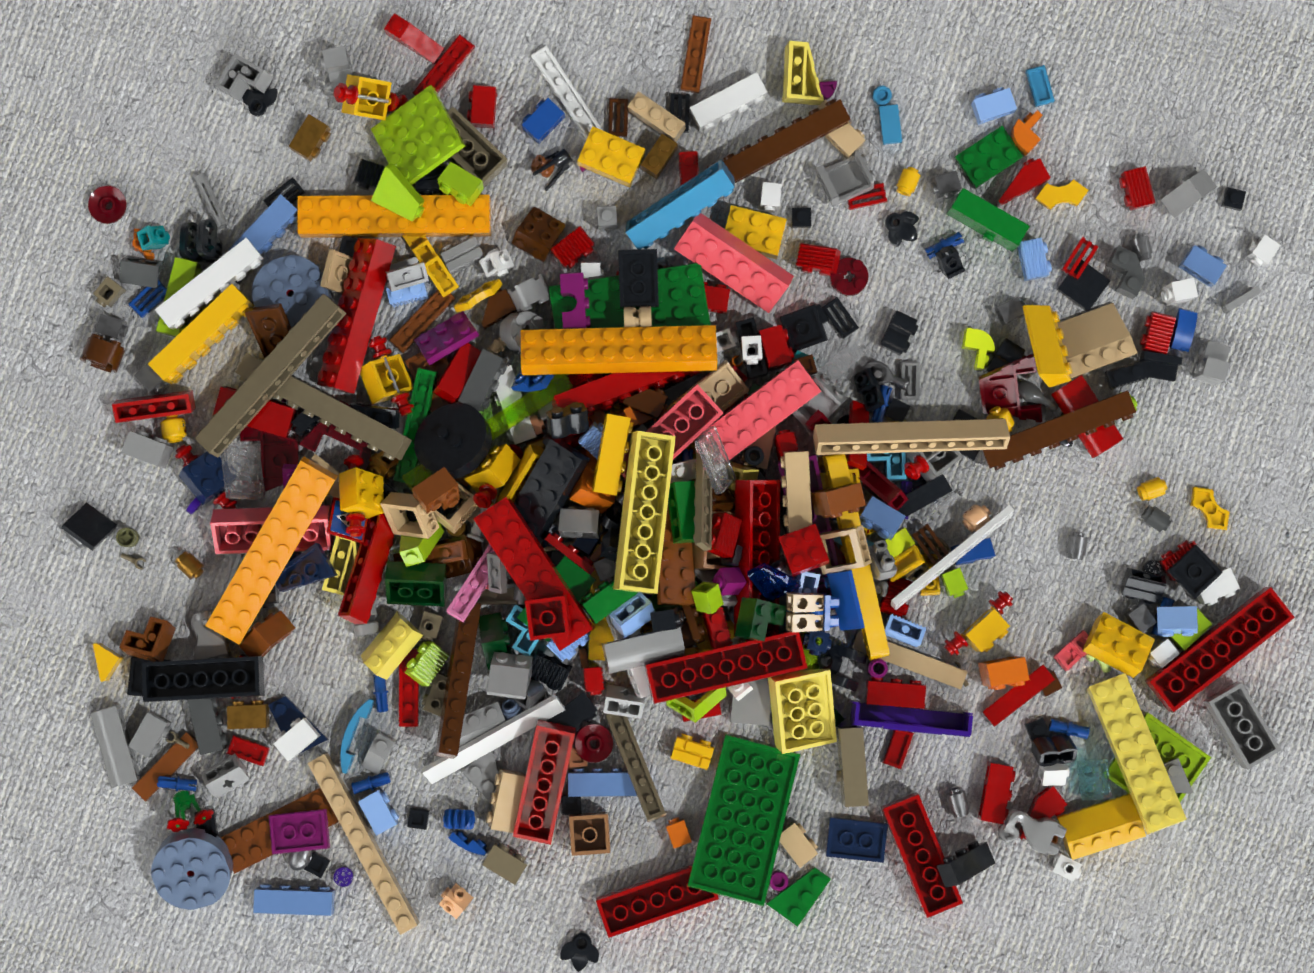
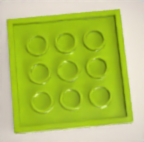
(418, 135)
(1170, 746)

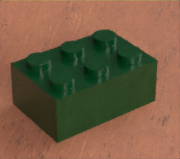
(416, 585)

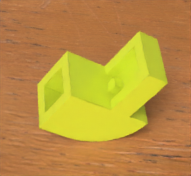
(981, 343)
(899, 543)

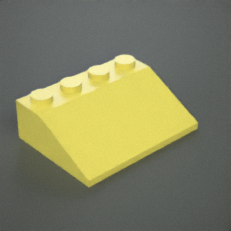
(802, 709)

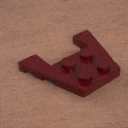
(1001, 389)
(313, 439)
(274, 454)

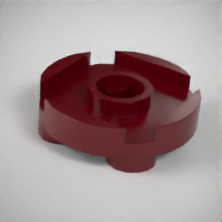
(858, 283)

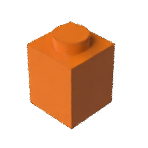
(678, 832)

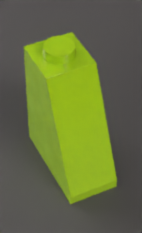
(398, 194)
(415, 549)

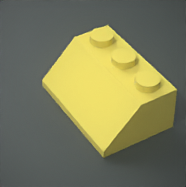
(391, 646)

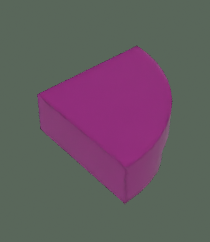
(827, 88)

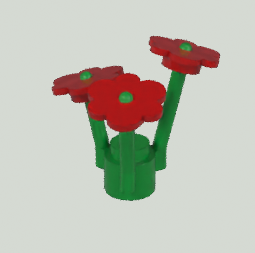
(183, 802)

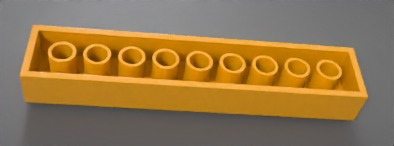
(363, 218)
(618, 350)
(271, 550)

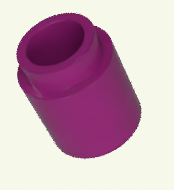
(882, 670)

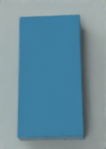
(1040, 86)
(890, 124)

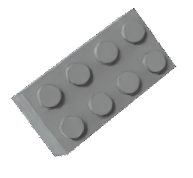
(1242, 725)

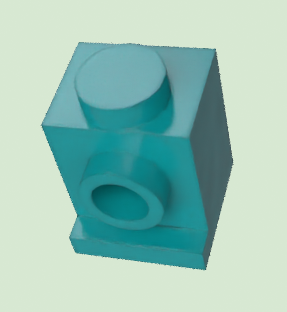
(157, 237)

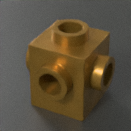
(382, 465)

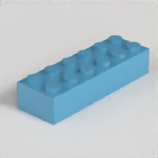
(680, 205)

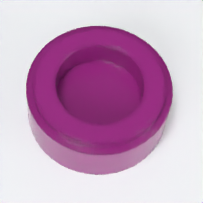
(778, 880)

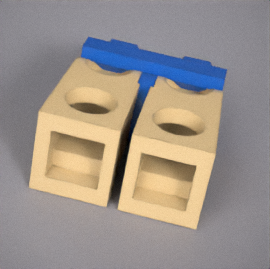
(814, 609)

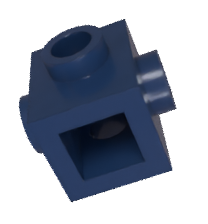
(811, 646)

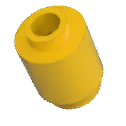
(908, 181)
(1152, 489)

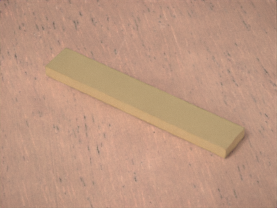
(918, 663)

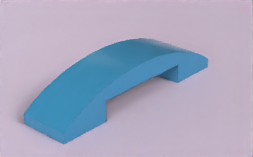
(347, 757)

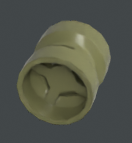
(127, 537)

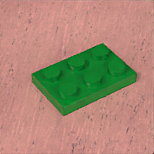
(988, 157)

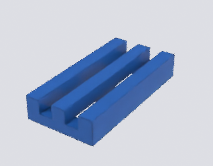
(154, 303)

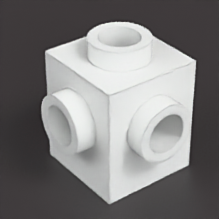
(496, 263)

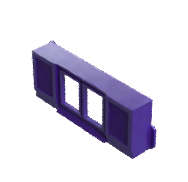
(911, 719)

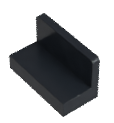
(1161, 365)

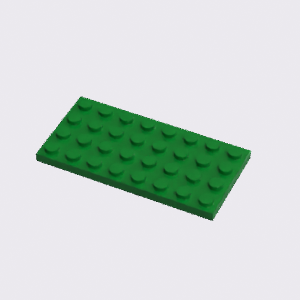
(680, 300)
(744, 820)

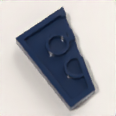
(306, 569)
(287, 712)

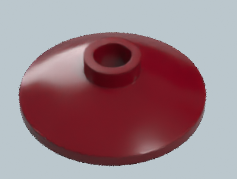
(99, 200)
(603, 741)

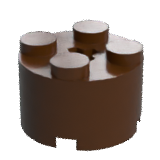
(103, 354)

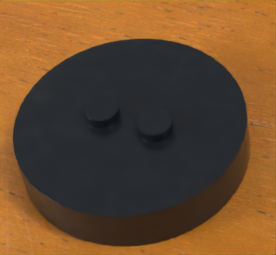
(453, 439)

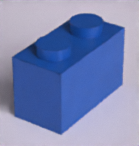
(543, 120)

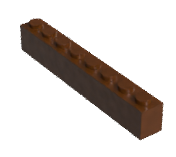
(787, 140)
(1062, 428)
(457, 685)

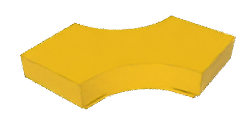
(1053, 195)
(469, 300)
(1204, 501)

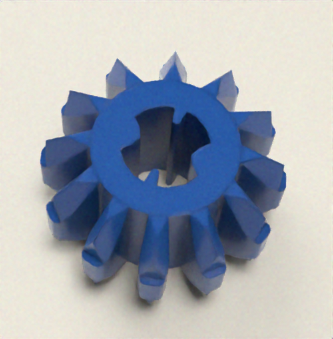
(459, 819)

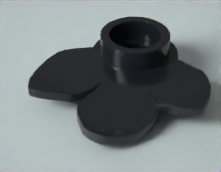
(254, 98)
(903, 229)
(580, 953)

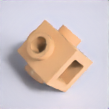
(455, 900)

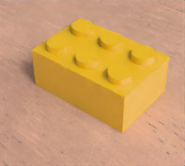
(611, 157)
(757, 230)
(1118, 645)

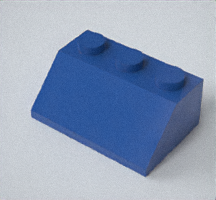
(843, 587)

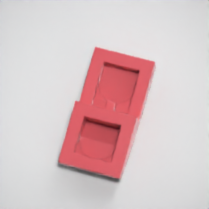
(1072, 651)

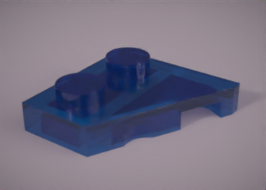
(772, 582)

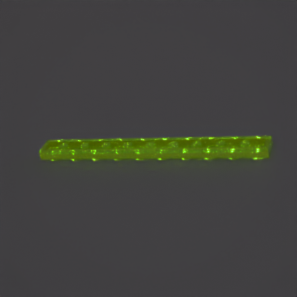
(507, 418)

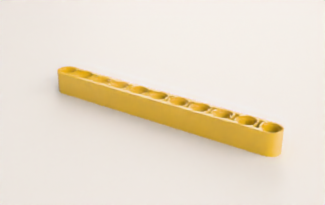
(873, 633)

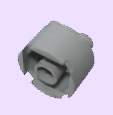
(529, 293)
(512, 325)

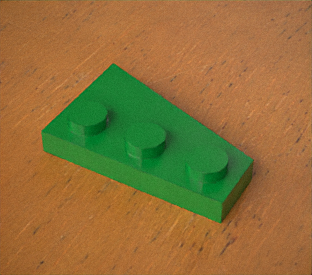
(800, 896)

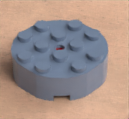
(287, 276)
(192, 869)

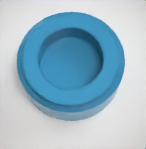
(882, 95)

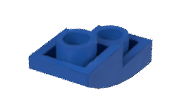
(1184, 330)
(531, 383)
(982, 551)
(475, 846)

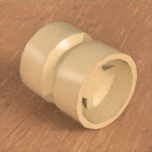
(637, 317)

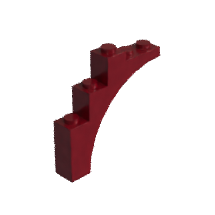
(870, 477)

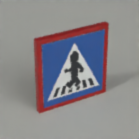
(338, 524)

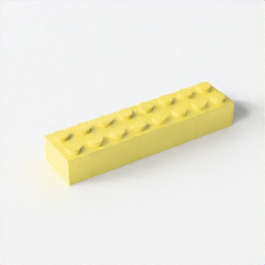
(644, 512)
(1136, 754)

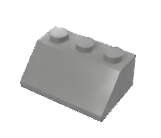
(481, 721)

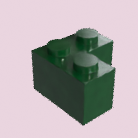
(755, 617)
(493, 636)

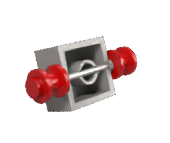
(930, 463)

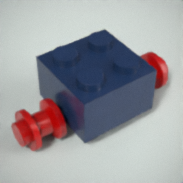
(204, 477)

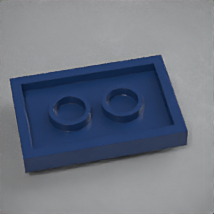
(856, 839)

